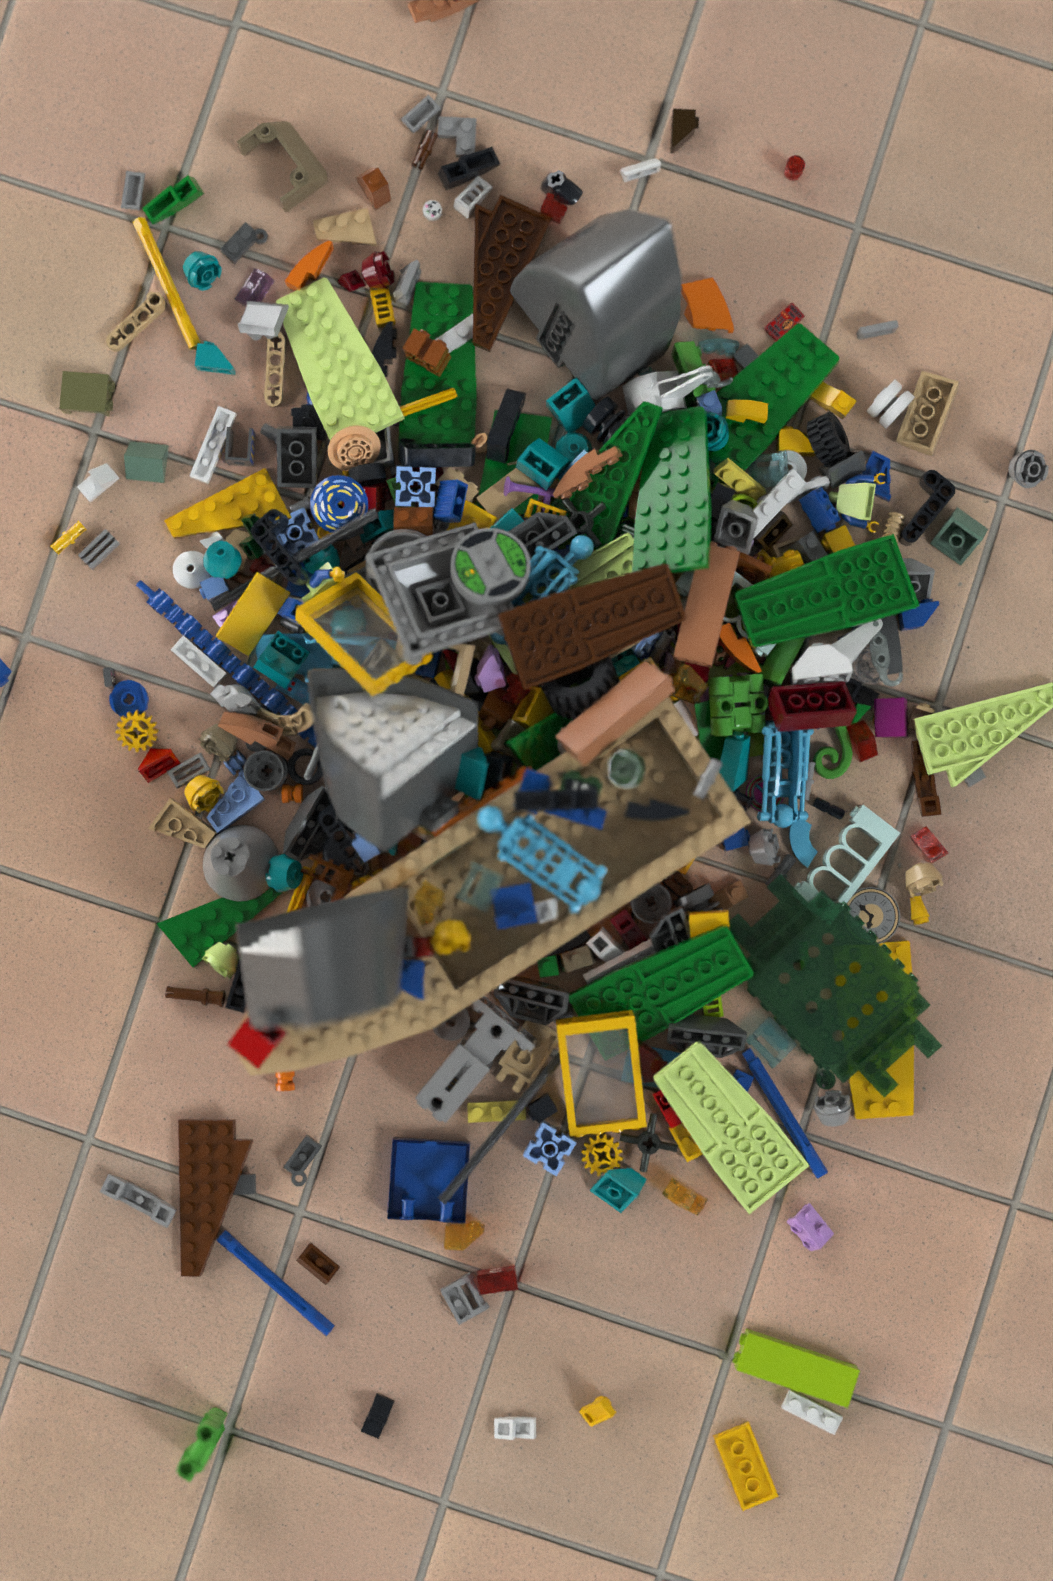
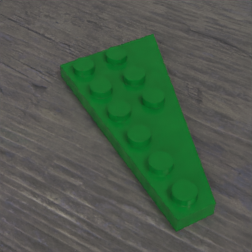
(211, 923)

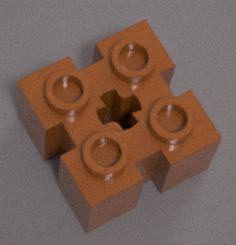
(427, 352)

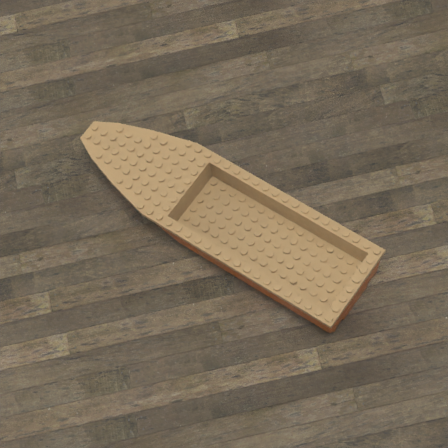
(631, 850)

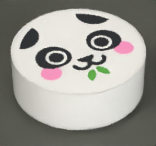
(432, 210)

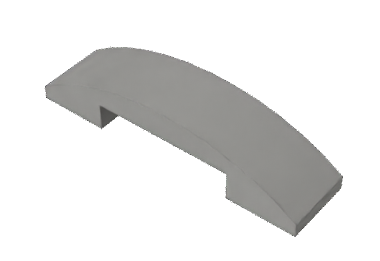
(139, 1198)

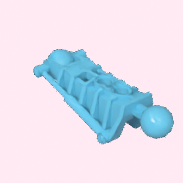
(551, 562)
(795, 756)
(587, 888)

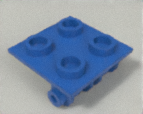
(514, 906)

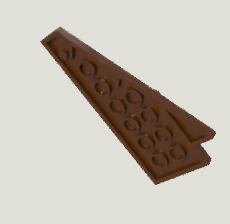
(502, 248)
(208, 1176)

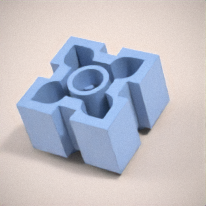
(424, 478)
(299, 522)
(553, 1159)

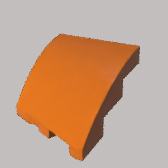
(706, 306)

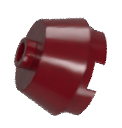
(377, 270)

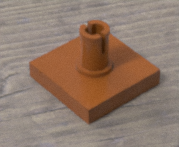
(753, 569)

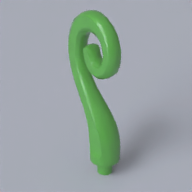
(845, 762)

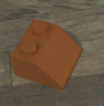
(415, 518)

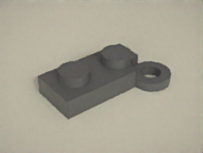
(242, 242)
(302, 1158)

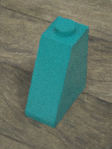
(735, 760)

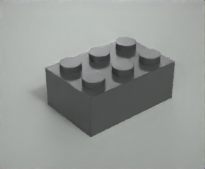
(297, 457)

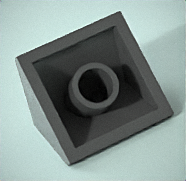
(844, 468)

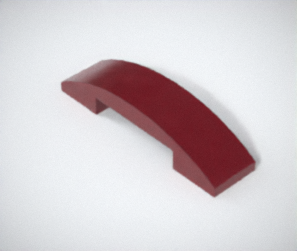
(628, 929)

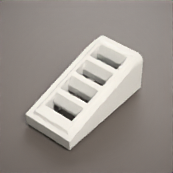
(467, 207)

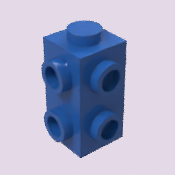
(820, 510)

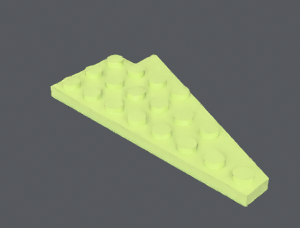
(973, 733)

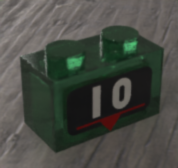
(573, 781)

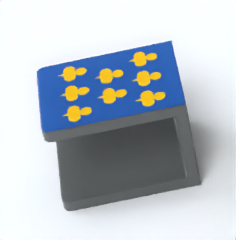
(249, 461)

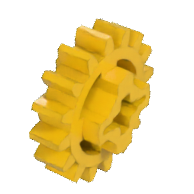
(136, 739)
(595, 1165)

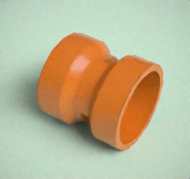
(289, 792)
(285, 1081)

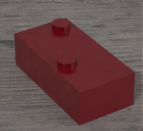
(811, 706)

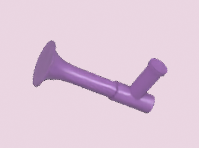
(510, 486)

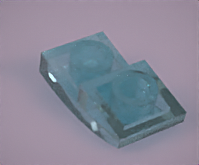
(724, 346)

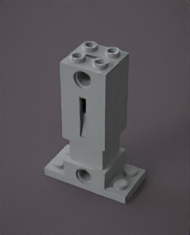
(471, 1060)

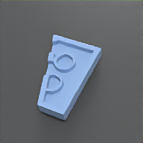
(234, 804)

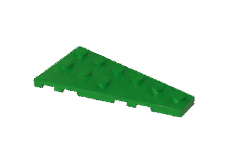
(539, 743)

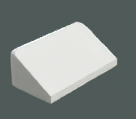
(640, 170)

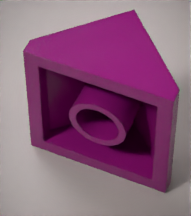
(891, 717)

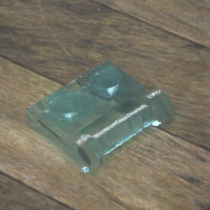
(770, 475)
(485, 889)
(775, 1037)

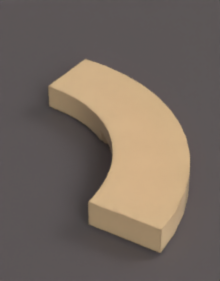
(291, 723)

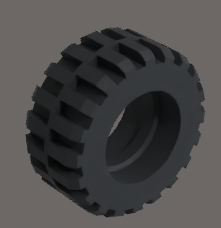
(576, 700)

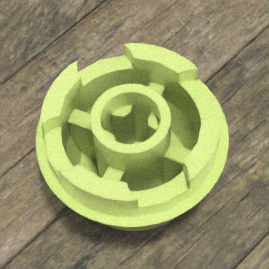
(222, 959)

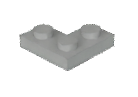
(460, 129)

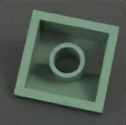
(959, 536)

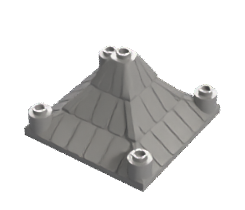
(424, 599)

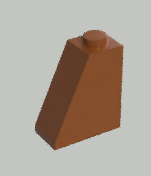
(375, 187)

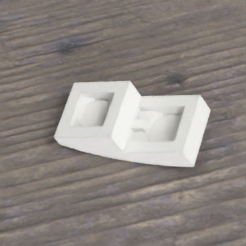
(514, 1427)

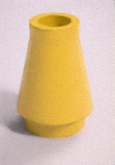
(919, 913)

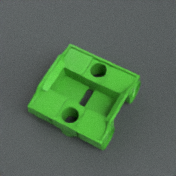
(735, 690)
(199, 1452)

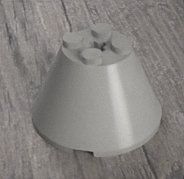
(238, 862)

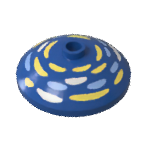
(329, 493)

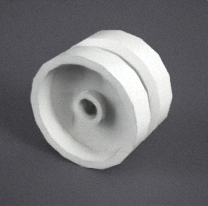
(890, 403)

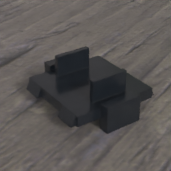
(308, 417)

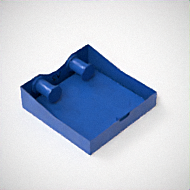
(420, 1175)

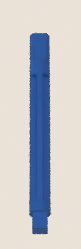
(784, 1113)
(276, 1283)

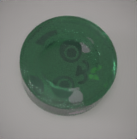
(825, 1079)

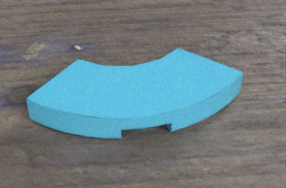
(800, 842)

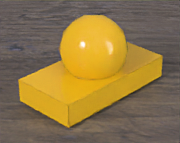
(598, 1411)

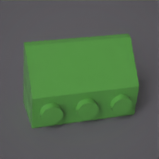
(687, 359)
(779, 661)

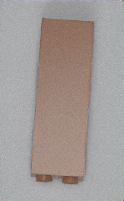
(707, 607)
(615, 712)

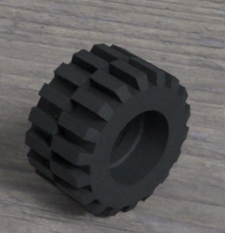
(828, 438)

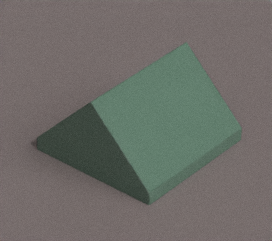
(146, 462)

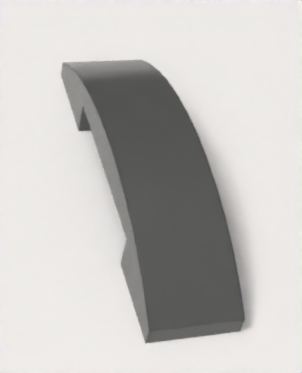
(890, 631)

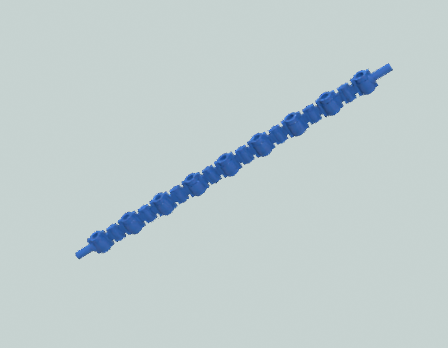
(218, 653)

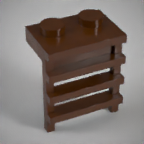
(339, 880)

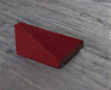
(351, 281)

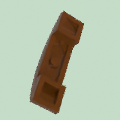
(924, 784)

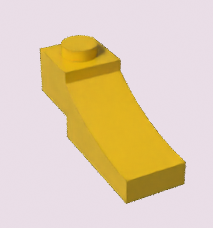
(833, 400)

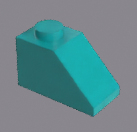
(211, 359)
(379, 526)

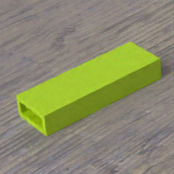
(796, 1367)

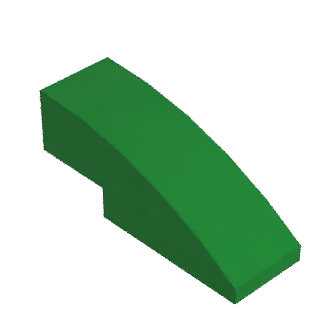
(173, 199)

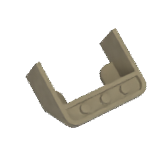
(308, 175)

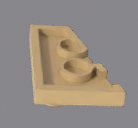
(347, 227)
(181, 823)

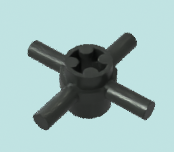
(588, 517)
(657, 1144)

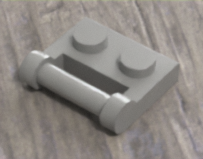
(458, 1300)

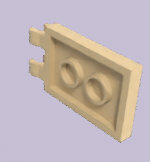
(526, 1064)

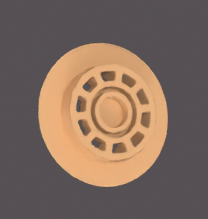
(354, 451)

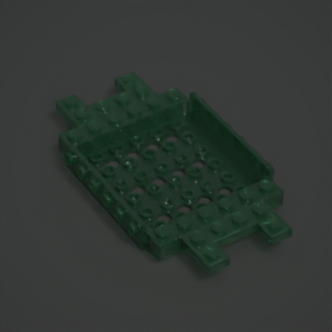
(786, 936)

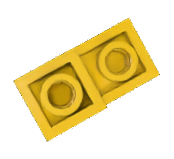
(746, 409)

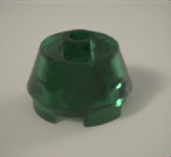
(626, 769)

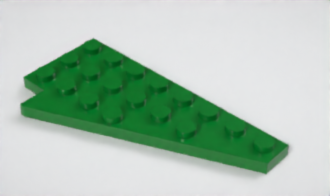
(616, 481)

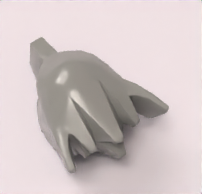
(236, 699)

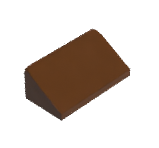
(318, 1263)

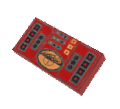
(784, 322)

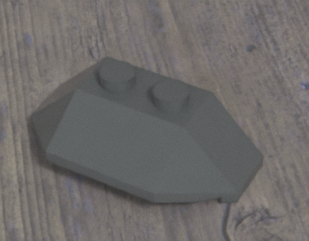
(544, 531)
(304, 832)
(670, 930)
(532, 999)
(716, 1034)

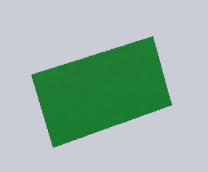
(526, 432)

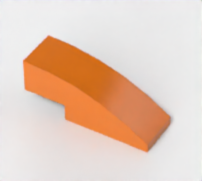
(309, 266)
(738, 649)

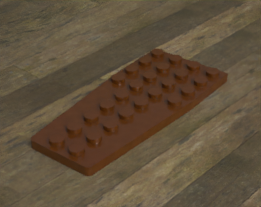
(589, 622)

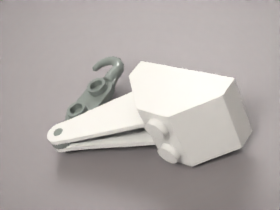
(667, 389)
(834, 661)

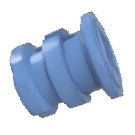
(235, 762)

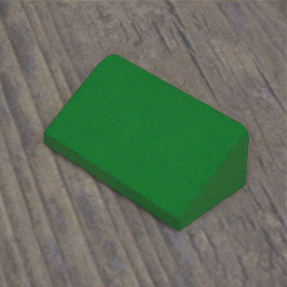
(861, 710)

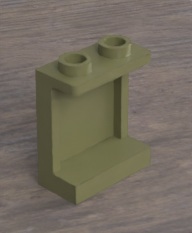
(86, 393)

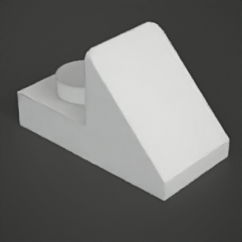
(99, 480)

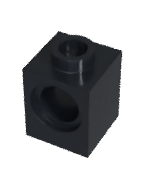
(542, 1108)

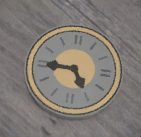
(877, 910)

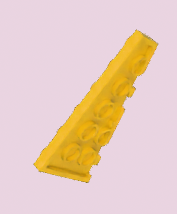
(226, 508)

